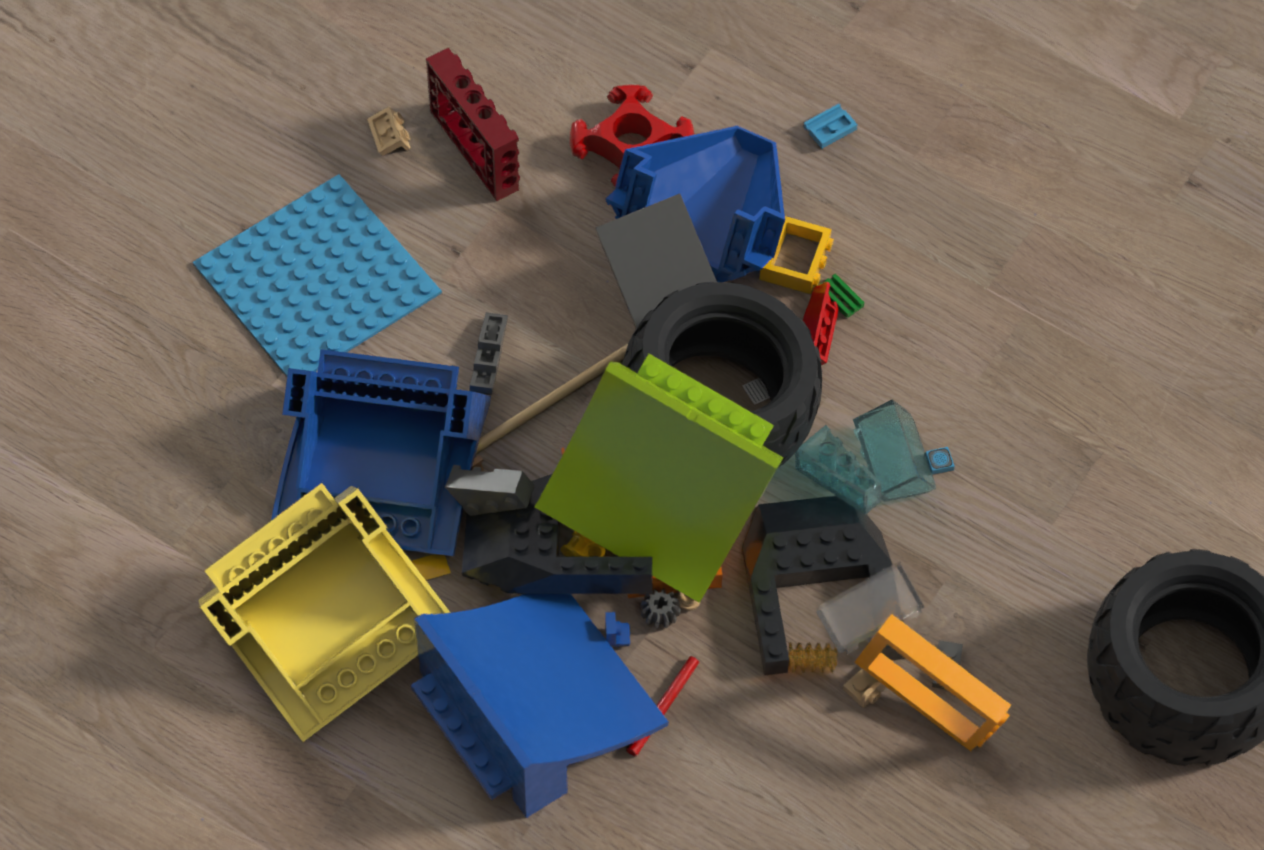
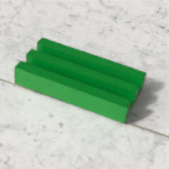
(846, 295)

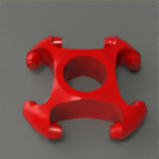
(628, 118)

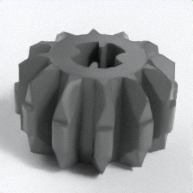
(653, 602)

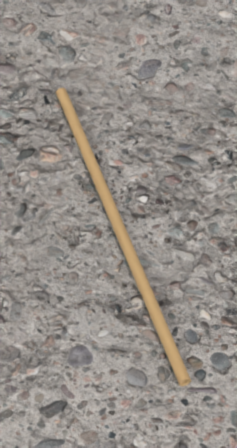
(550, 399)

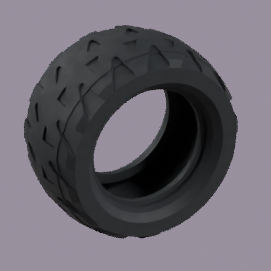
(747, 329)
(1143, 708)

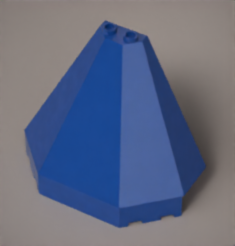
(727, 187)

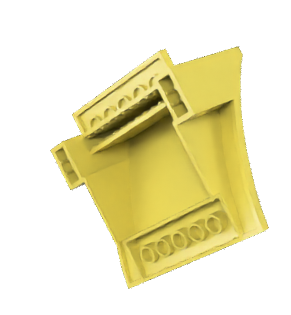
(319, 606)

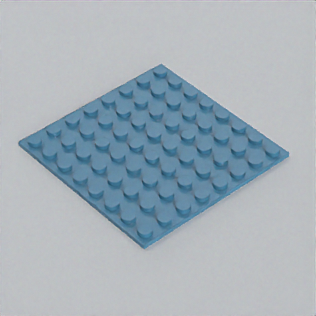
(317, 277)

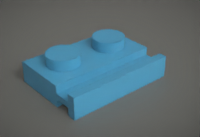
(830, 126)

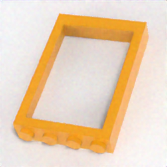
(944, 672)

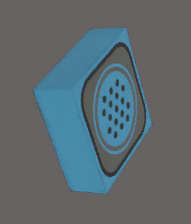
(940, 460)

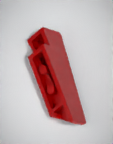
(821, 319)

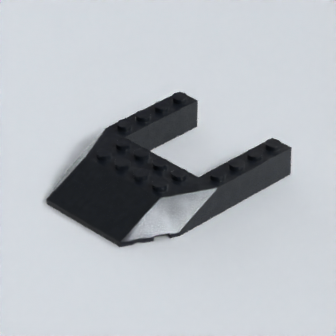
(803, 546)
(522, 551)

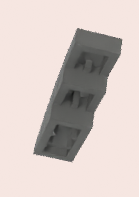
(488, 353)

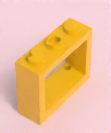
(791, 278)

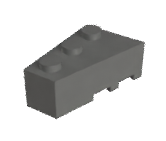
(489, 491)

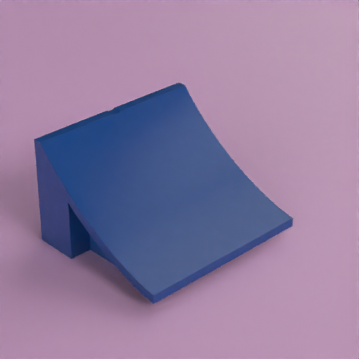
(390, 434)
(528, 693)

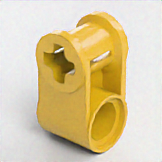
(582, 547)

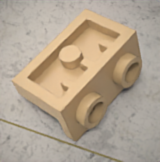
(389, 131)
(864, 688)

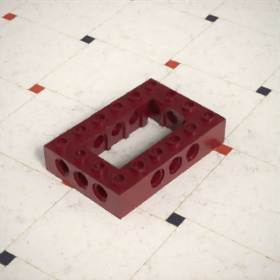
(473, 124)

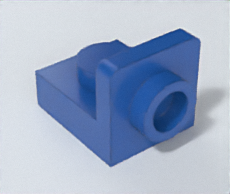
(616, 633)

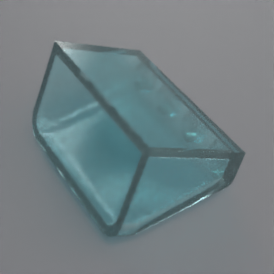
(894, 451)

